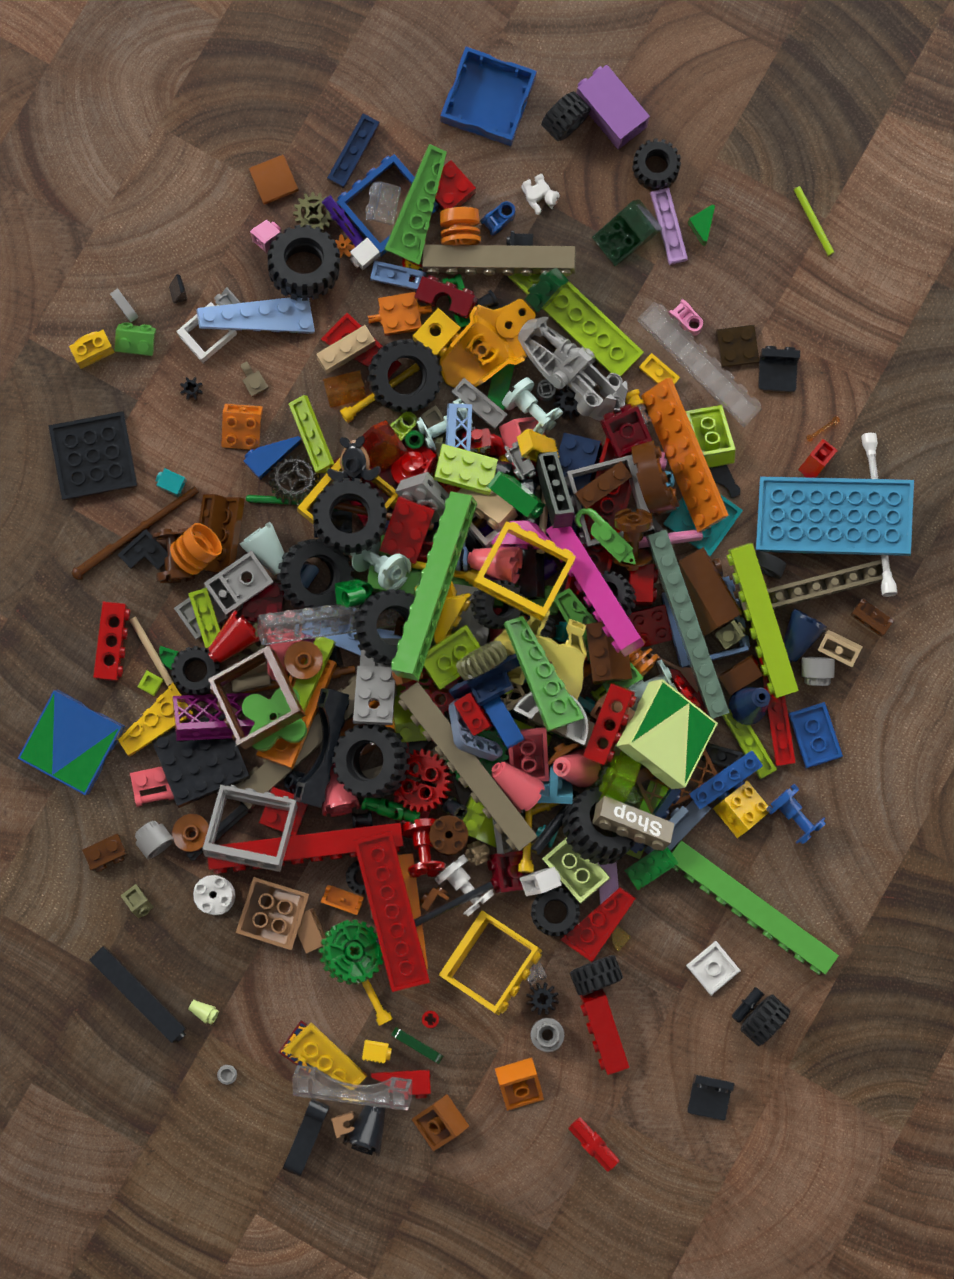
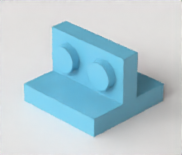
(556, 790)

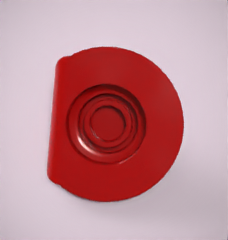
(413, 463)

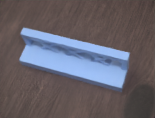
(451, 425)

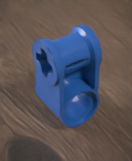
(498, 220)

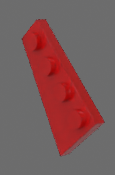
(344, 327)

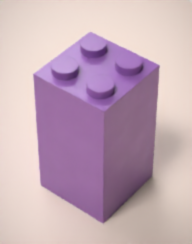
(613, 106)

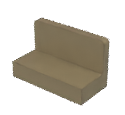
(251, 680)

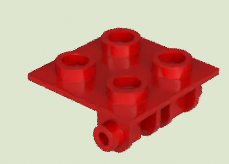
(652, 625)

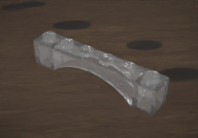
(313, 1083)

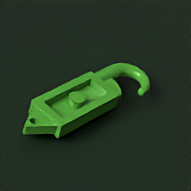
(607, 536)

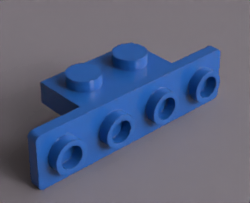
(730, 777)

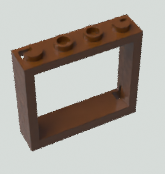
(237, 670)

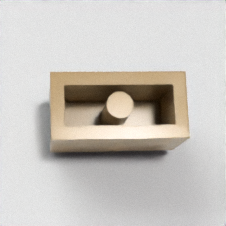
(840, 648)

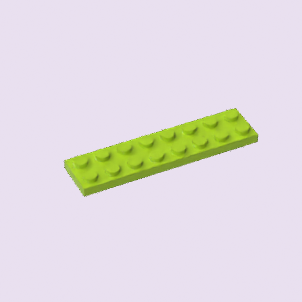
(587, 326)

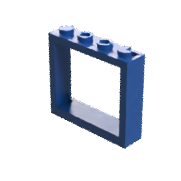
(359, 185)

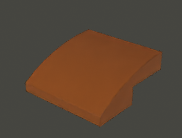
(273, 179)

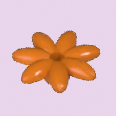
(347, 246)

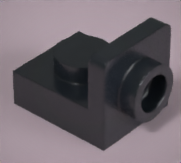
(519, 239)

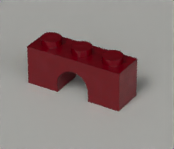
(431, 290)

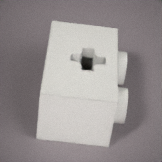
(540, 881)

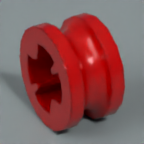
(435, 1015)

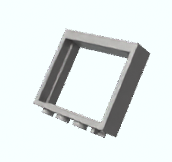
(638, 497)
(241, 856)

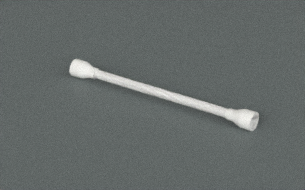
(888, 584)

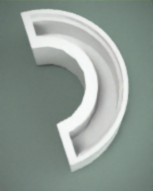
(577, 731)

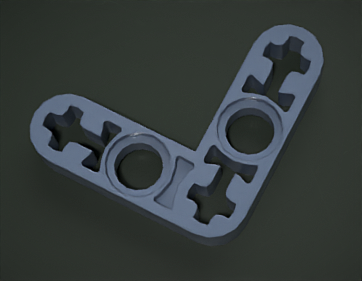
(467, 742)

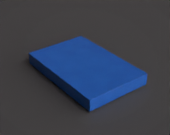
(815, 735)

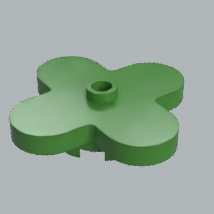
(262, 710)

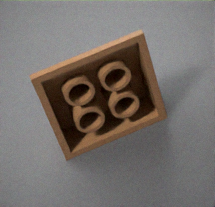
(272, 913)

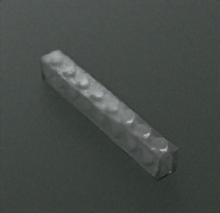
(700, 364)
(315, 623)

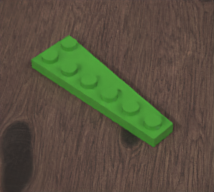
(413, 220)
(573, 609)
(549, 692)

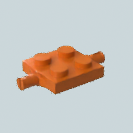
(399, 313)

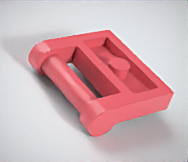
(147, 780)

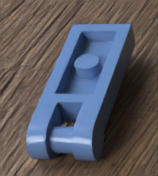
(396, 275)

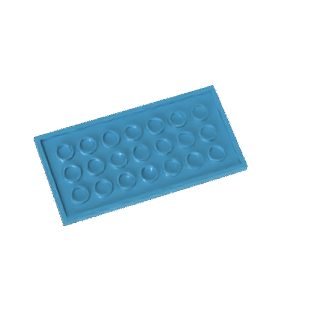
(835, 516)

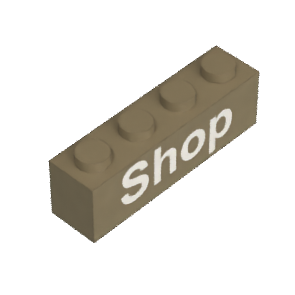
(633, 823)

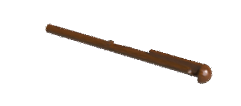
(111, 548)

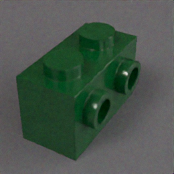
(546, 290)

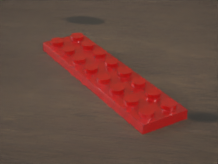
(391, 911)

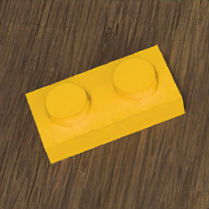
(657, 370)

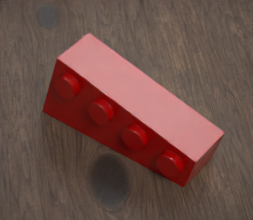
(605, 1032)

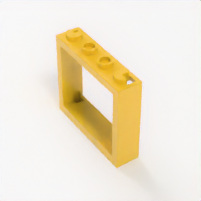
(326, 480)
(510, 597)
(465, 947)

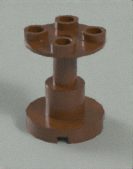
(633, 526)
(172, 572)
(458, 830)

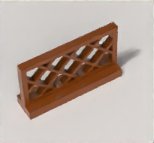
(645, 774)

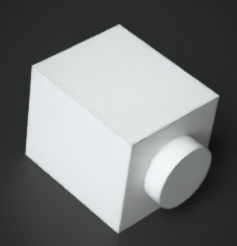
(364, 254)

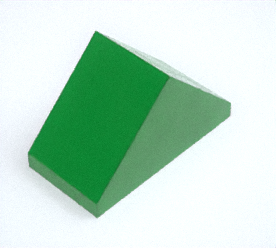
(701, 224)

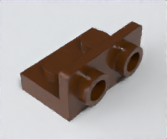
(105, 852)

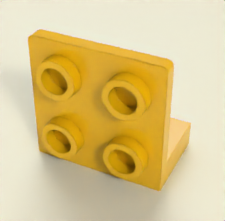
(742, 809)

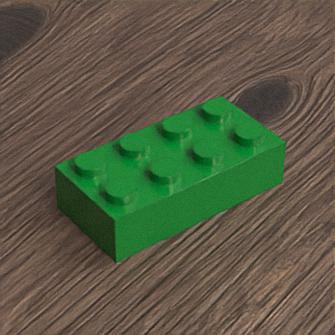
(650, 867)

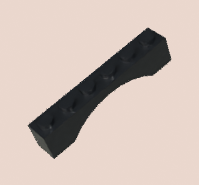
(312, 786)

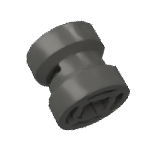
(545, 394)

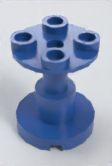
(792, 809)

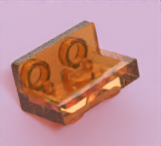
(345, 388)

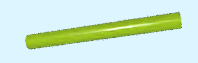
(814, 221)

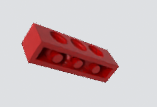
(110, 611)
(593, 749)

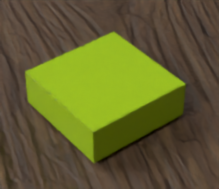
(150, 683)

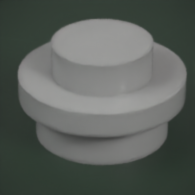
(227, 1074)

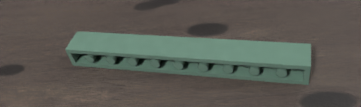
(687, 624)

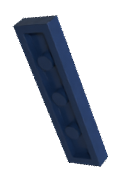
(353, 150)
(661, 811)

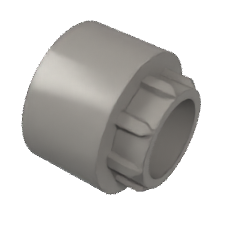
(817, 670)
(153, 839)
(547, 1045)

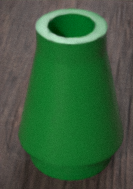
(414, 443)

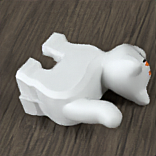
(538, 192)

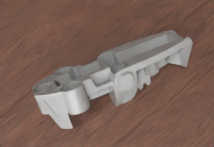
(573, 368)

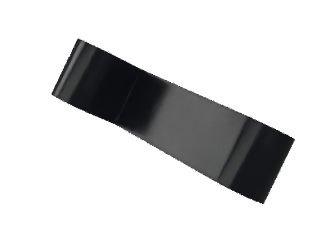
(306, 1137)

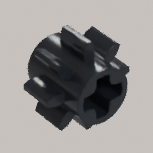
(186, 388)
(292, 779)

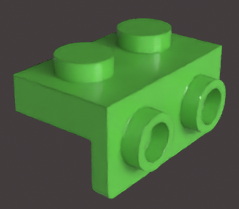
(135, 339)

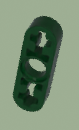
(417, 1045)

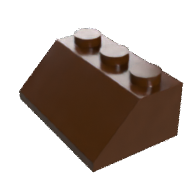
(605, 662)

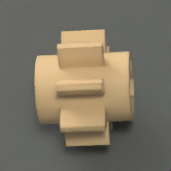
(477, 852)

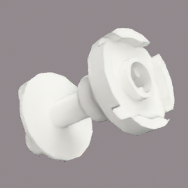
(460, 879)
(224, 899)

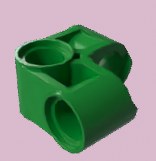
(352, 592)

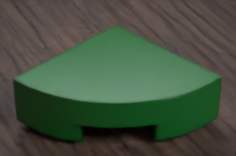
(167, 656)

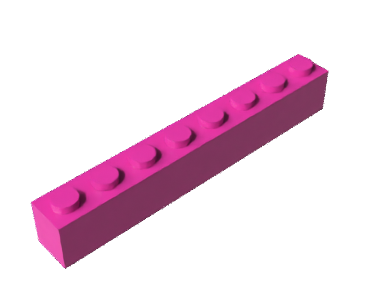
(597, 592)

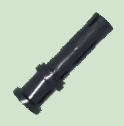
(450, 805)

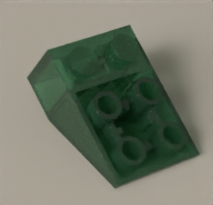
(627, 232)

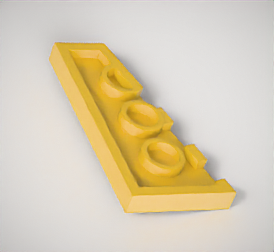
(153, 723)
(320, 1052)

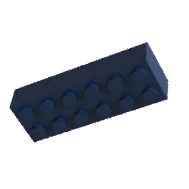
(577, 453)

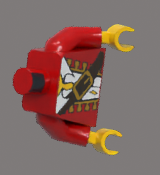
(485, 444)

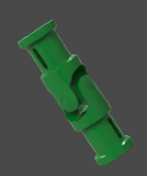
(387, 808)

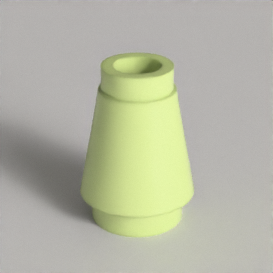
(204, 1011)

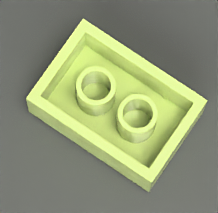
(576, 873)

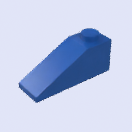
(265, 457)

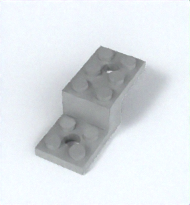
(228, 591)
(376, 683)

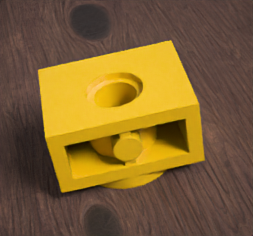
(448, 334)
(91, 348)

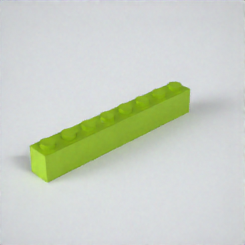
(763, 620)

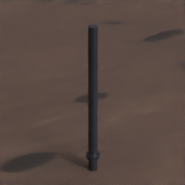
(450, 905)

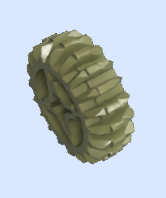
(481, 660)

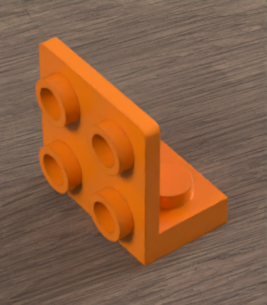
(241, 426)

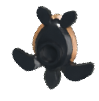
(354, 462)

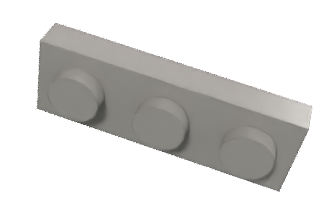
(480, 403)

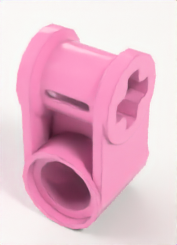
(686, 315)

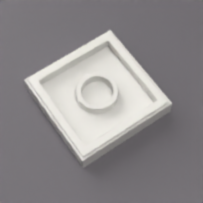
(713, 968)

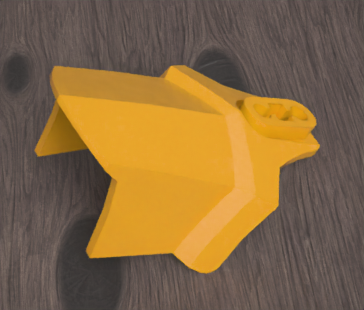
(486, 344)

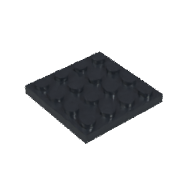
(93, 455)
(199, 766)

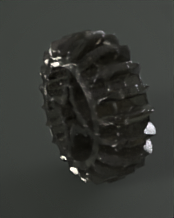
(280, 475)

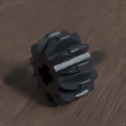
(561, 403)
(547, 1002)

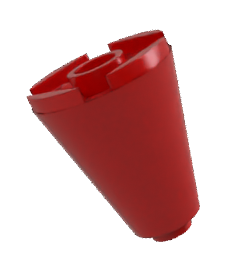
(233, 638)

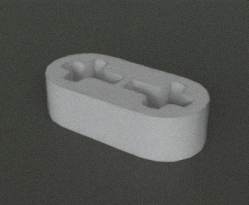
(124, 305)

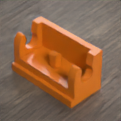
(342, 899)

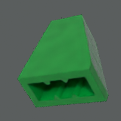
(517, 495)

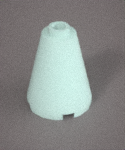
(265, 547)

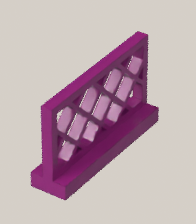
(214, 727)

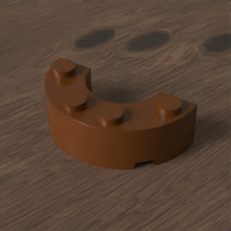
(652, 479)

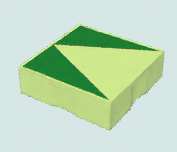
(667, 734)

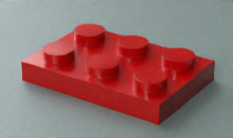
(407, 529)

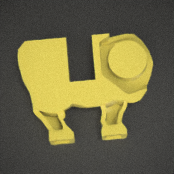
(566, 657)

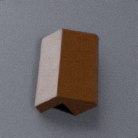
(224, 518)
(707, 592)

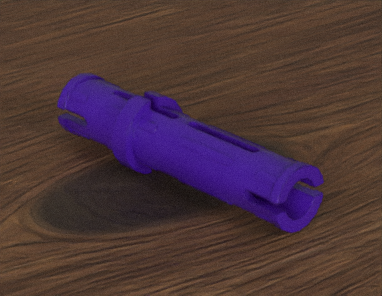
(329, 203)

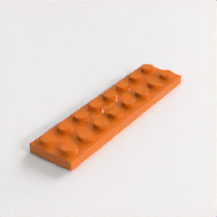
(684, 455)

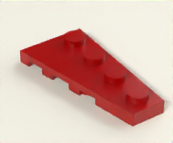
(597, 927)

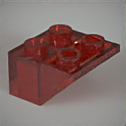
(383, 445)

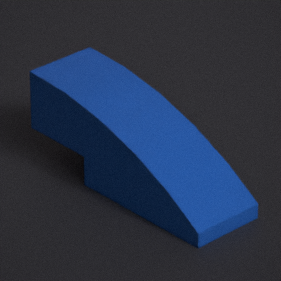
(503, 722)

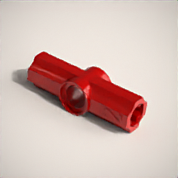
(593, 1144)

